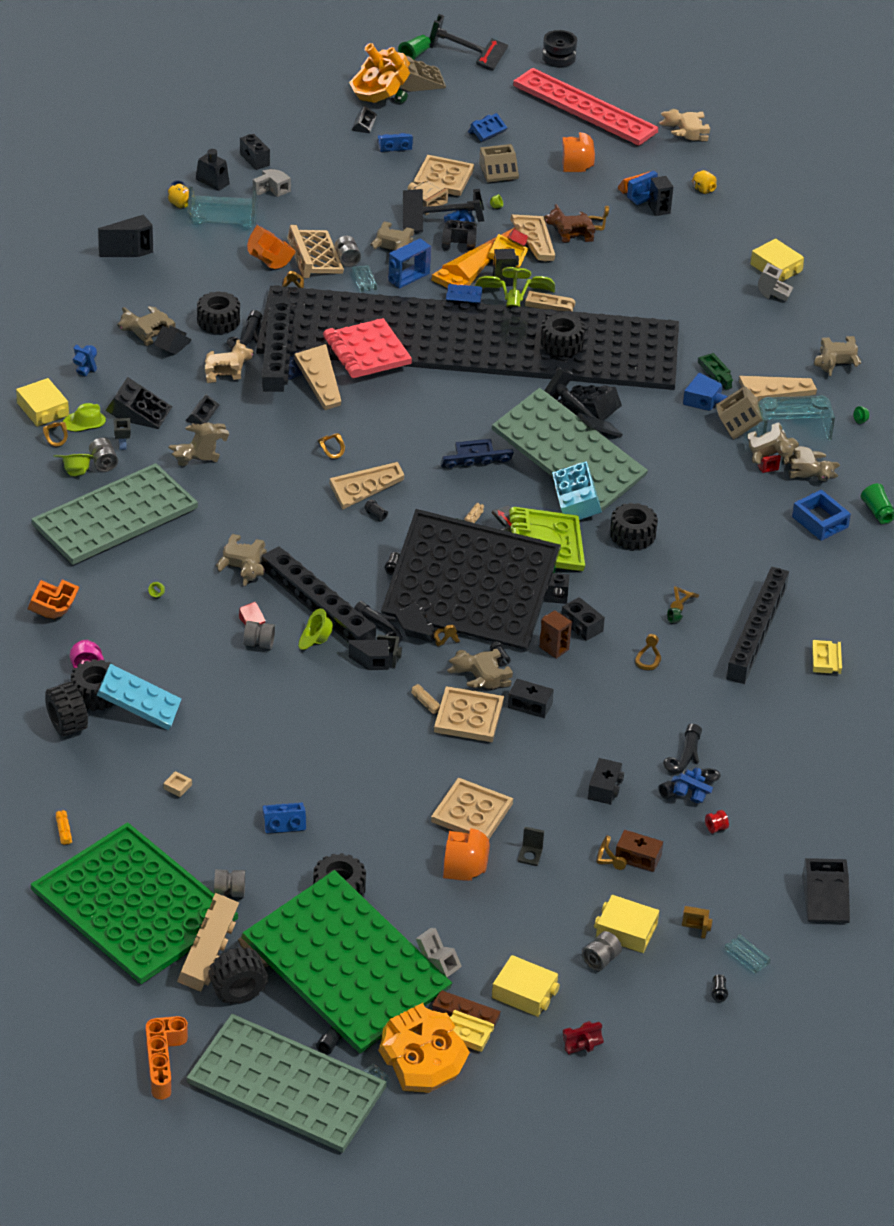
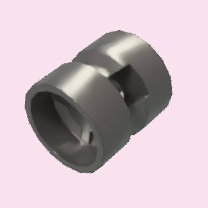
(347, 251)
(104, 454)
(257, 634)
(229, 883)
(601, 951)

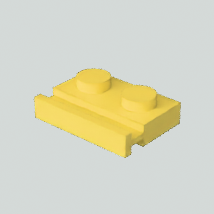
(826, 656)
(472, 1030)

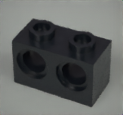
(558, 589)
(584, 618)

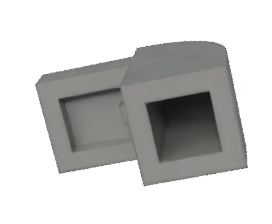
(273, 181)
(770, 283)
(441, 957)

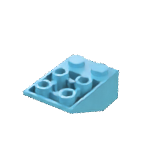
(577, 491)

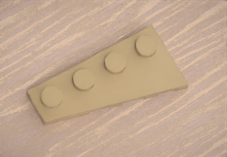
(537, 233)
(319, 373)
(778, 386)
(362, 484)

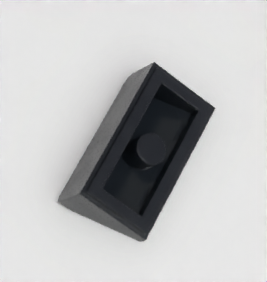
(364, 120)
(203, 410)

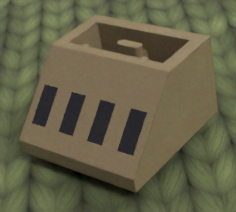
(498, 163)
(739, 412)

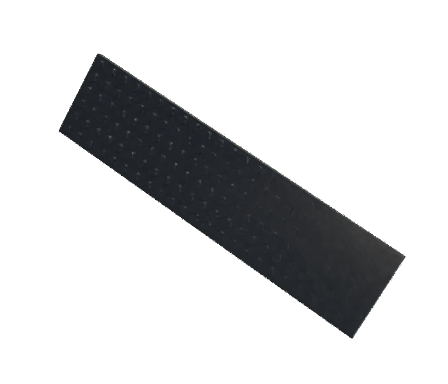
(490, 337)

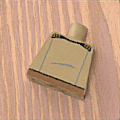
(432, 193)

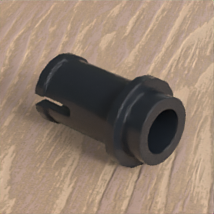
(372, 507)
(392, 562)
(497, 645)
(719, 990)

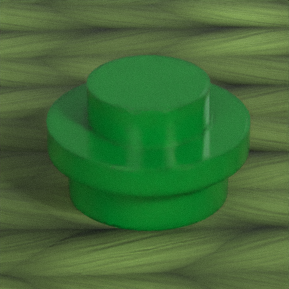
(861, 414)

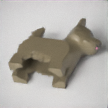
(392, 238)
(145, 326)
(837, 353)
(771, 443)
(202, 445)
(806, 465)
(243, 556)
(484, 667)

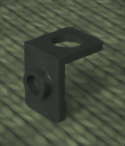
(397, 651)
(532, 843)

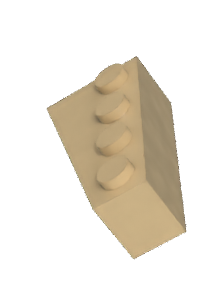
(208, 942)

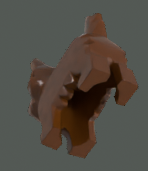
(571, 225)

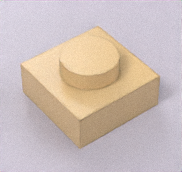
(177, 784)

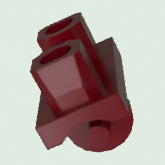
(583, 1038)

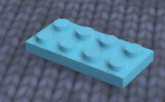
(139, 697)

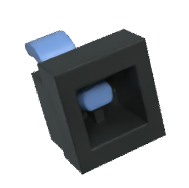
(122, 431)

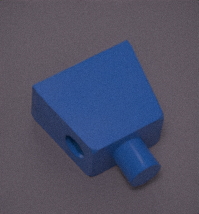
(703, 393)

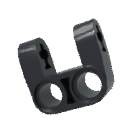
(459, 232)

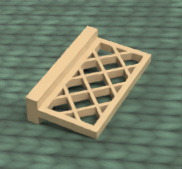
(302, 253)

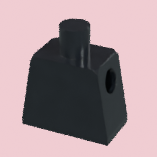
(212, 170)

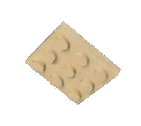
(446, 173)
(469, 714)
(471, 807)

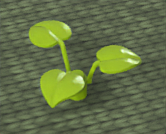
(514, 297)

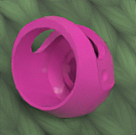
(84, 651)

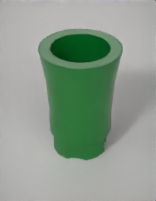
(415, 46)
(878, 502)

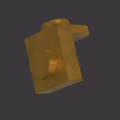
(697, 918)

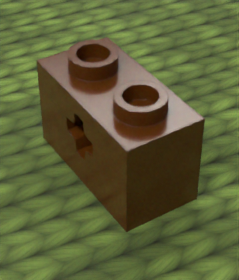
(555, 634)
(639, 850)

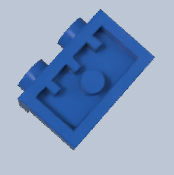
(487, 127)
(395, 142)
(640, 187)
(464, 293)
(284, 817)

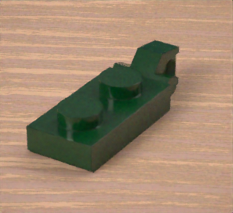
(716, 369)

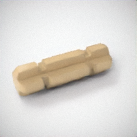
(474, 513)
(425, 698)

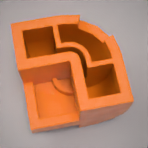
(578, 153)
(269, 248)
(52, 600)
(466, 855)

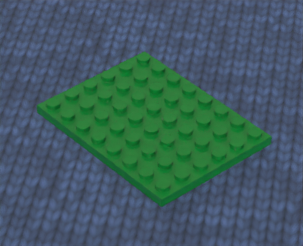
(129, 901)
(345, 960)

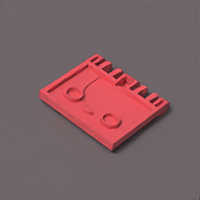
(367, 348)

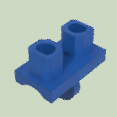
(460, 215)
(85, 359)
(693, 781)

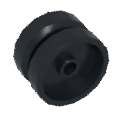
(559, 48)

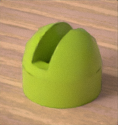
(496, 201)
(153, 592)

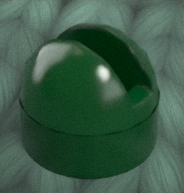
(401, 96)
(674, 615)

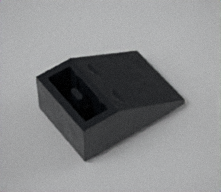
(126, 238)
(598, 400)
(139, 405)
(826, 890)

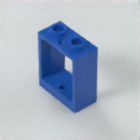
(422, 260)
(821, 529)

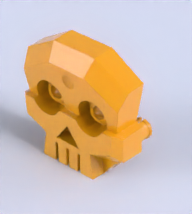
(380, 74)
(432, 1064)

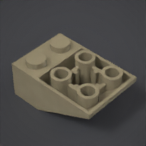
(423, 77)

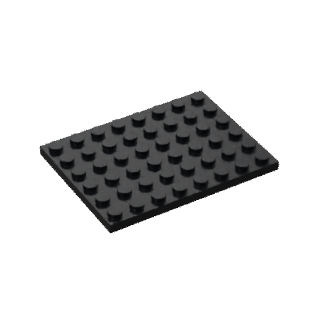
(473, 578)

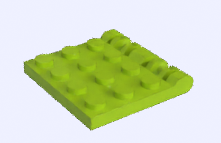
(555, 528)

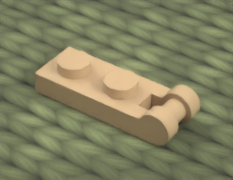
(549, 301)

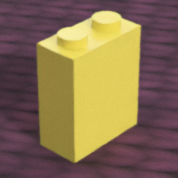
(779, 256)
(42, 402)
(628, 921)
(525, 986)

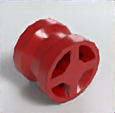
(716, 821)

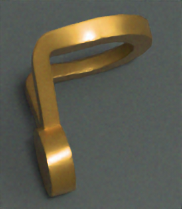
(605, 214)
(292, 276)
(53, 425)
(339, 439)
(679, 603)
(449, 631)
(651, 641)
(618, 862)

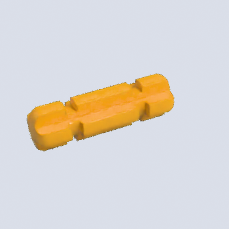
(63, 827)

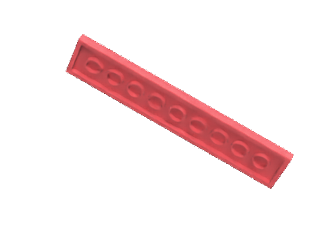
(585, 106)

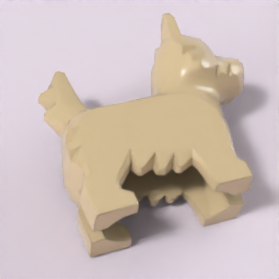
(689, 124)
(227, 363)

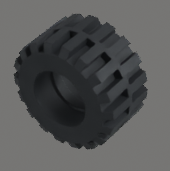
(218, 312)
(562, 334)
(633, 526)
(88, 679)
(66, 709)
(346, 867)
(238, 975)

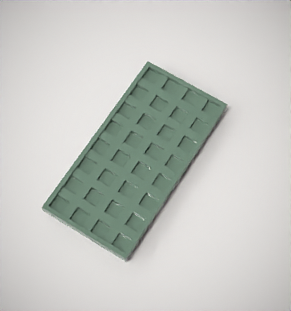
(560, 439)
(114, 513)
(287, 1082)

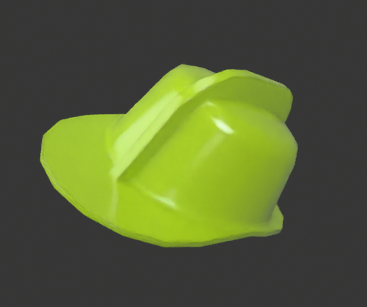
(85, 417)
(76, 463)
(317, 630)

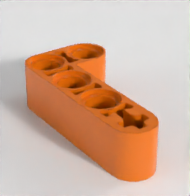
(159, 1036)

